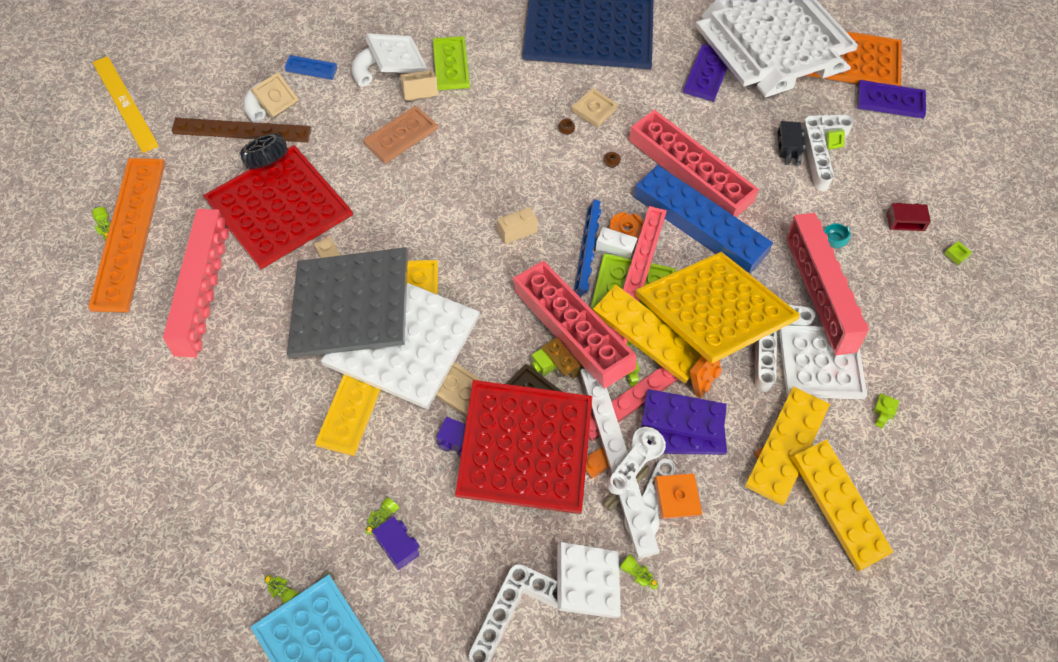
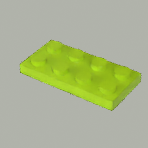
(451, 63)

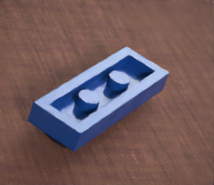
(311, 67)

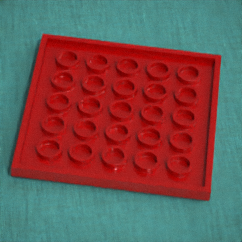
(278, 207)
(525, 447)

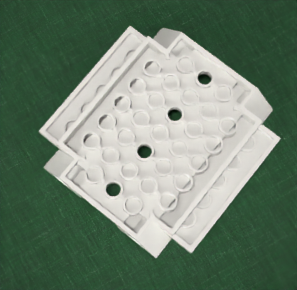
(775, 41)

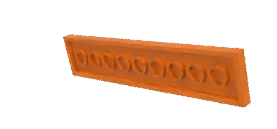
(127, 236)

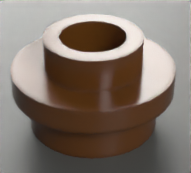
(562, 127)
(612, 162)

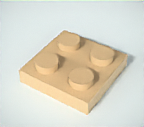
(274, 95)
(594, 107)

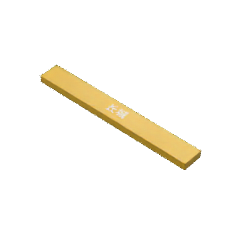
(125, 104)

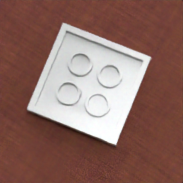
(395, 53)
(588, 580)

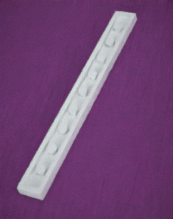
(616, 452)

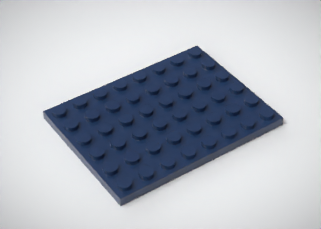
(590, 32)

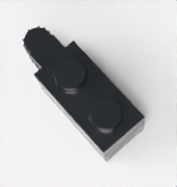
(790, 141)

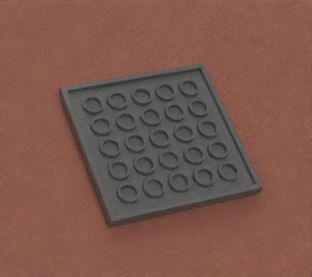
(349, 303)

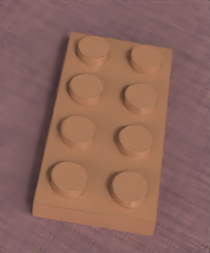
(400, 134)

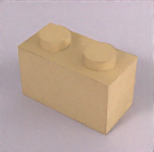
(419, 85)
(517, 225)

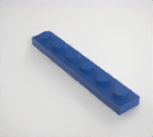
(586, 252)

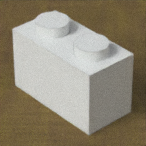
(615, 243)

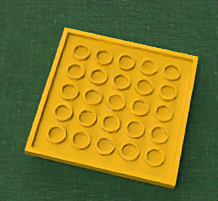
(716, 306)

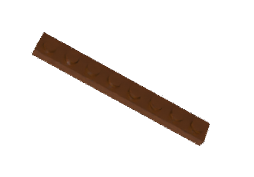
(239, 129)

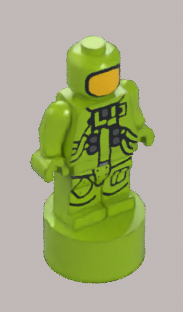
(100, 215)
(376, 519)
(640, 573)
(278, 587)

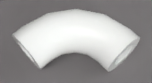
(360, 67)
(252, 107)

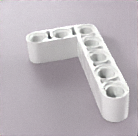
(816, 148)
(769, 354)
(508, 607)

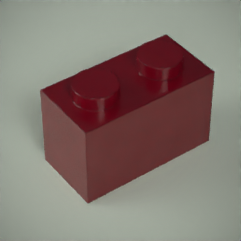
(908, 217)

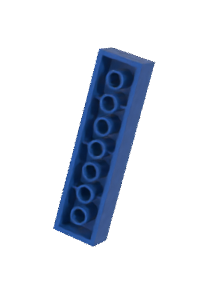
(702, 219)

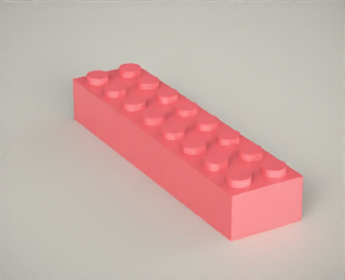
(692, 163)
(196, 284)
(826, 284)
(575, 324)

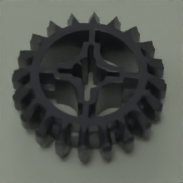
(263, 151)

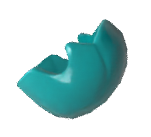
(838, 235)

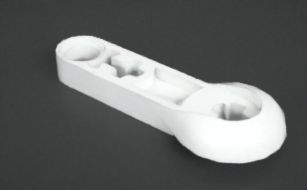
(637, 457)
(650, 496)

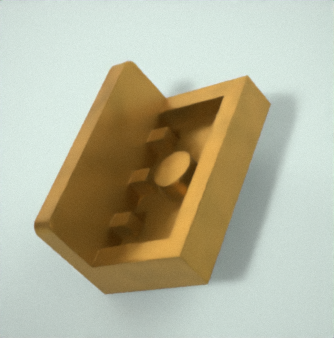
(562, 358)

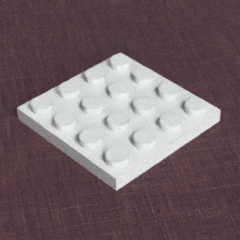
(814, 368)

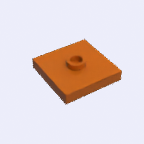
(677, 496)

